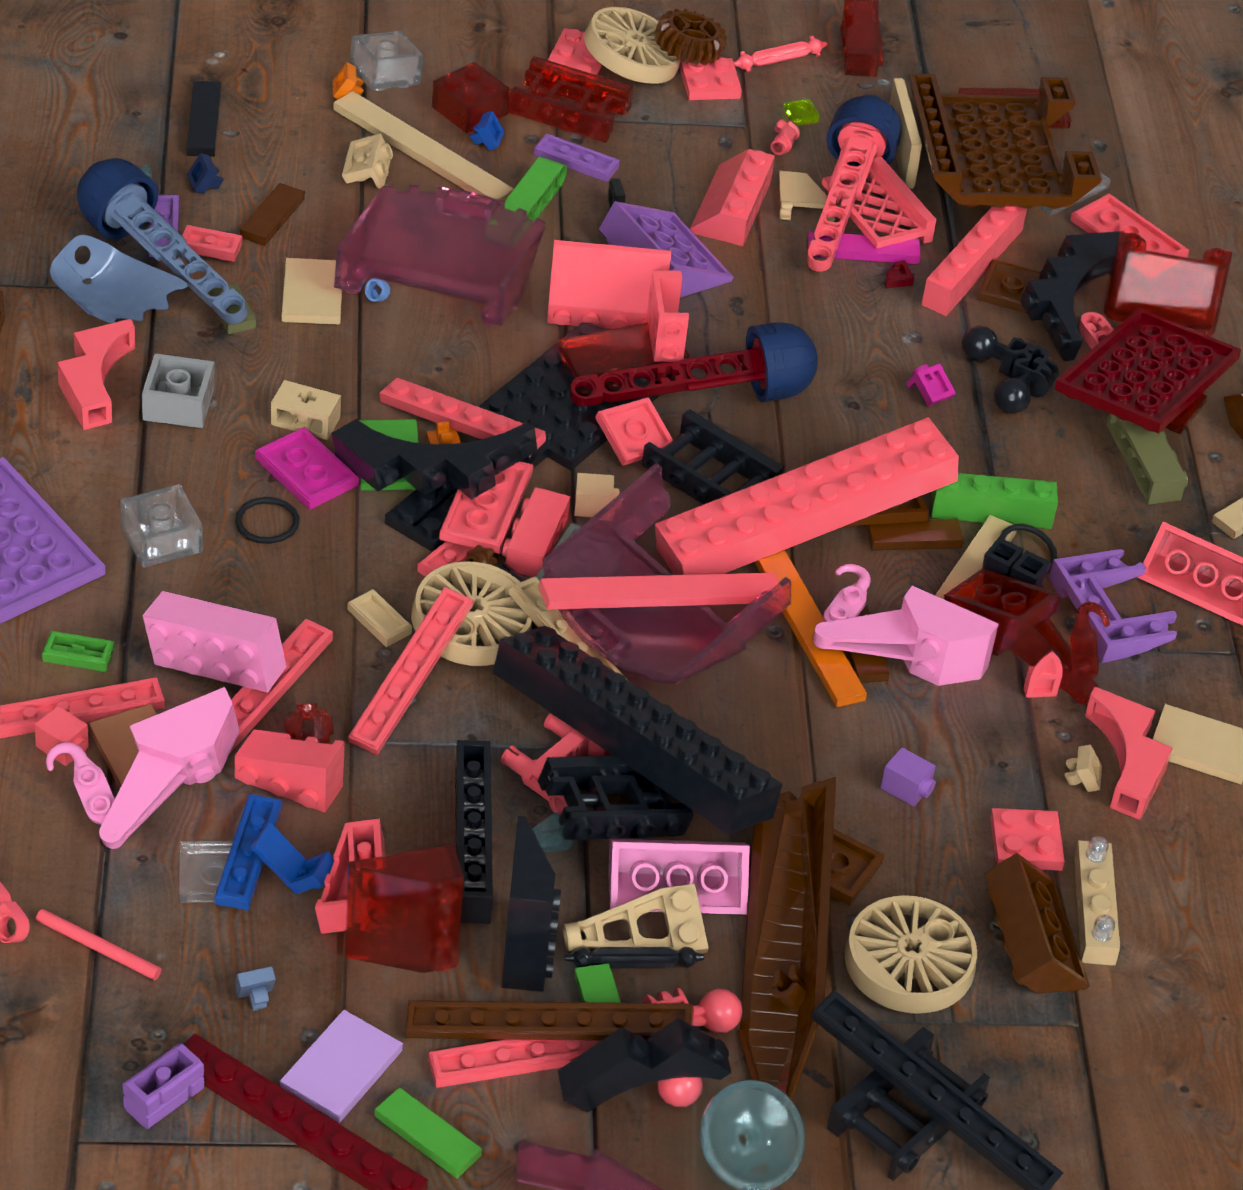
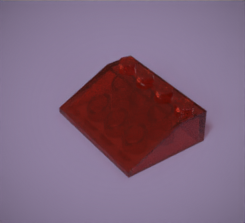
(405, 910)

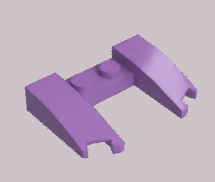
(1083, 581)

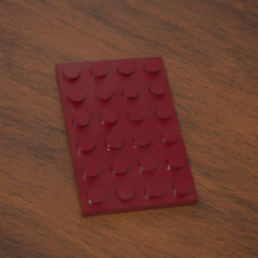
(1147, 370)

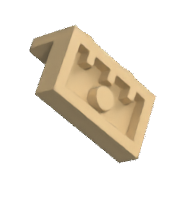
(368, 159)

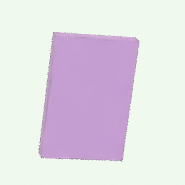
(341, 1066)

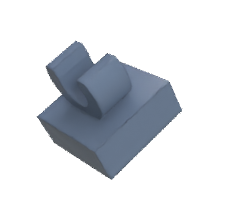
(255, 985)

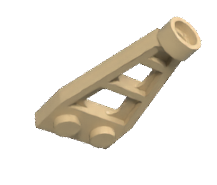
(681, 916)

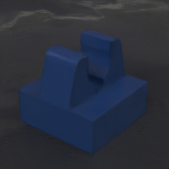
(204, 174)

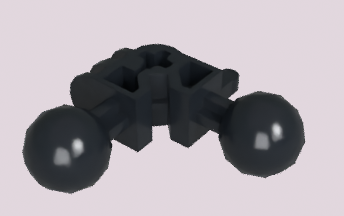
(1025, 363)

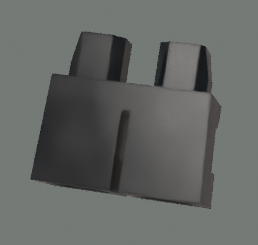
(1008, 560)

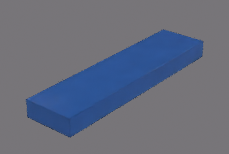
(243, 864)

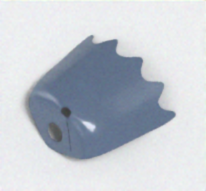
(119, 283)

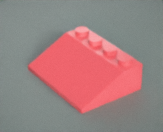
(602, 283)

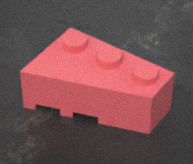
(292, 768)
(357, 842)

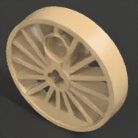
(618, 44)
(489, 617)
(918, 953)

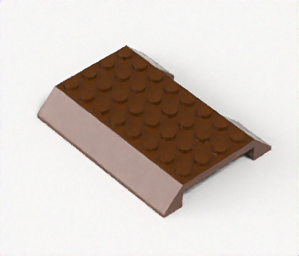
(1001, 146)

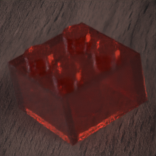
(468, 94)

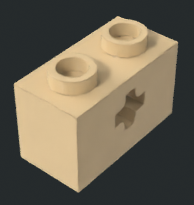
(305, 407)

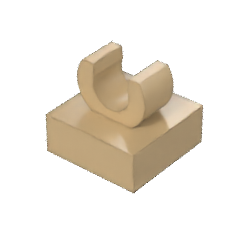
(1085, 769)

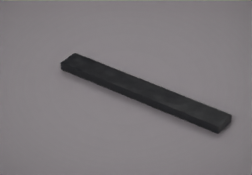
(935, 1094)

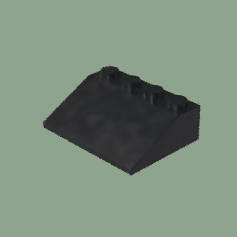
(530, 915)

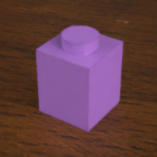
(908, 777)

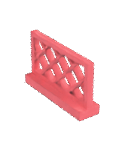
(896, 197)

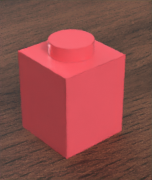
(60, 727)

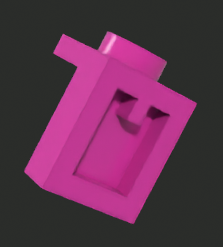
(932, 384)

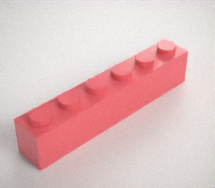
(972, 257)

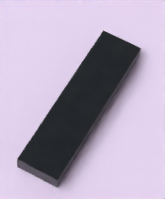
(204, 118)

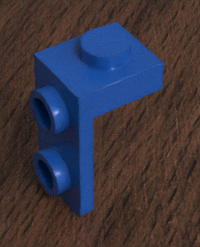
(288, 863)

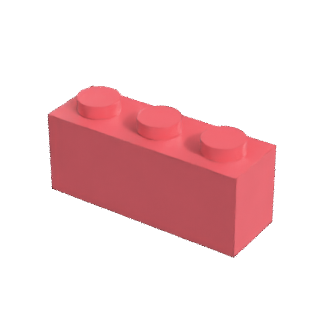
(536, 531)

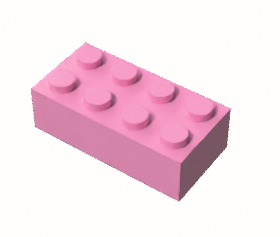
(215, 641)

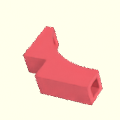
(84, 376)
(1139, 757)

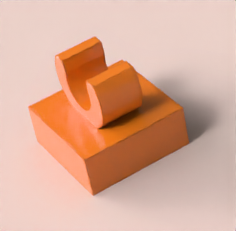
(346, 82)
(442, 434)

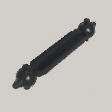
(635, 957)

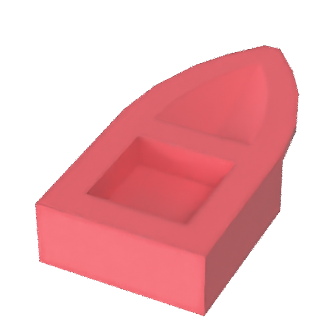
(1044, 677)

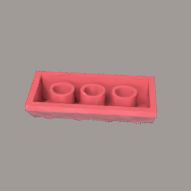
(734, 197)
(1196, 572)

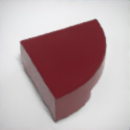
(899, 276)

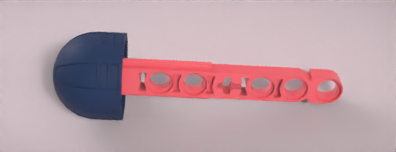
(858, 134)

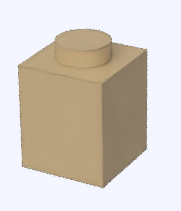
(593, 493)

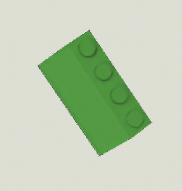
(1006, 498)

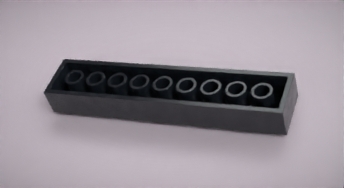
(638, 729)

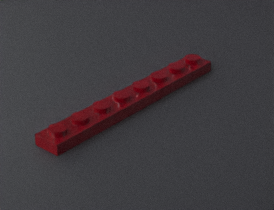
(301, 1122)

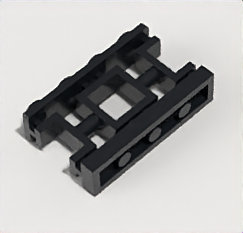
(610, 776)

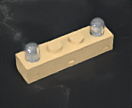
(1096, 902)

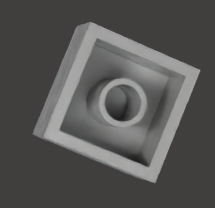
(178, 390)

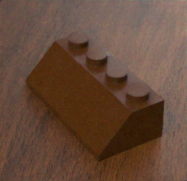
(1035, 927)

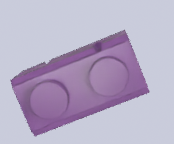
(163, 1085)

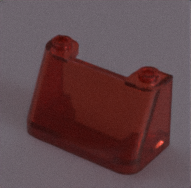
(1166, 284)

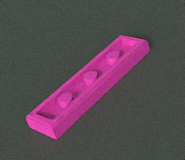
(860, 248)

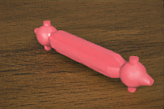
(780, 54)

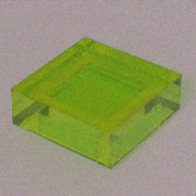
(801, 112)

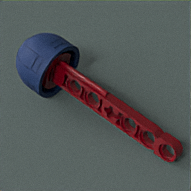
(777, 362)

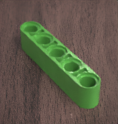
(537, 187)

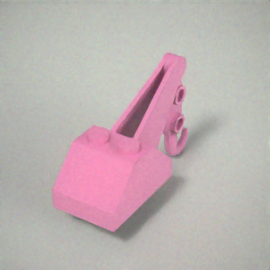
(928, 633)
(173, 749)

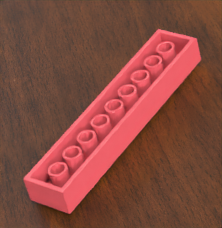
(808, 501)

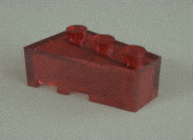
(861, 38)

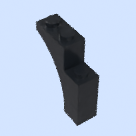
(631, 1061)

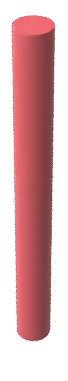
(99, 944)

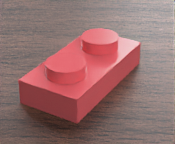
(213, 243)

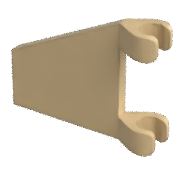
(799, 190)

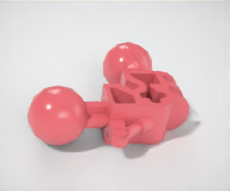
(717, 1012)

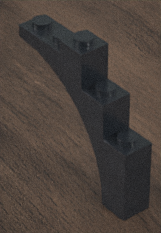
(1052, 297)
(425, 466)

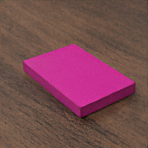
(307, 468)

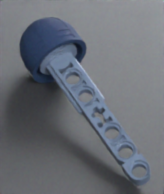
(120, 200)

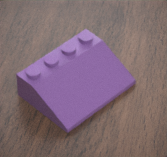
(664, 230)

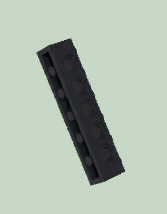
(474, 828)

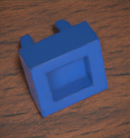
(488, 131)

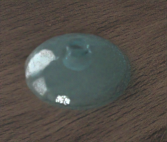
(772, 1134)

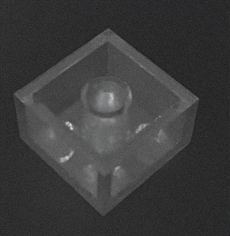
(386, 60)
(161, 525)

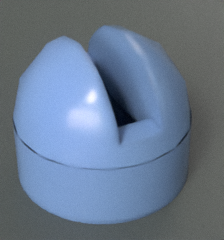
(374, 293)

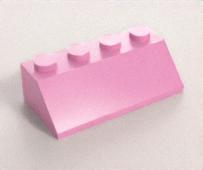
(648, 865)

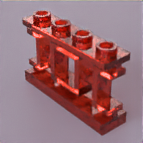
(594, 93)

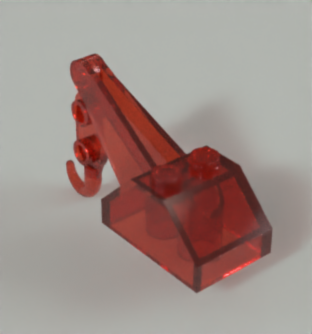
(1027, 630)

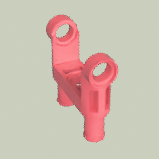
(571, 745)

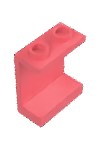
(665, 324)

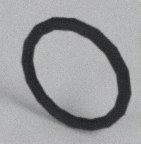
(270, 500)
(1039, 533)

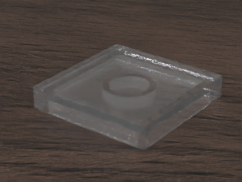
(201, 869)

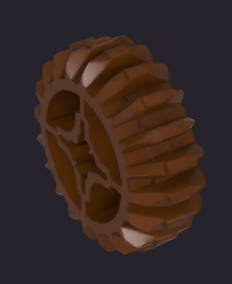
(690, 37)

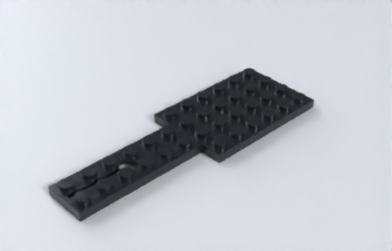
(533, 396)

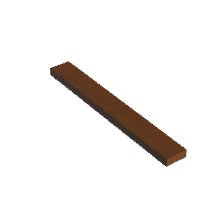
(538, 1019)

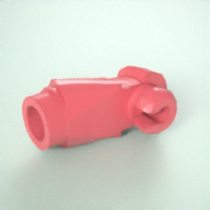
(784, 140)

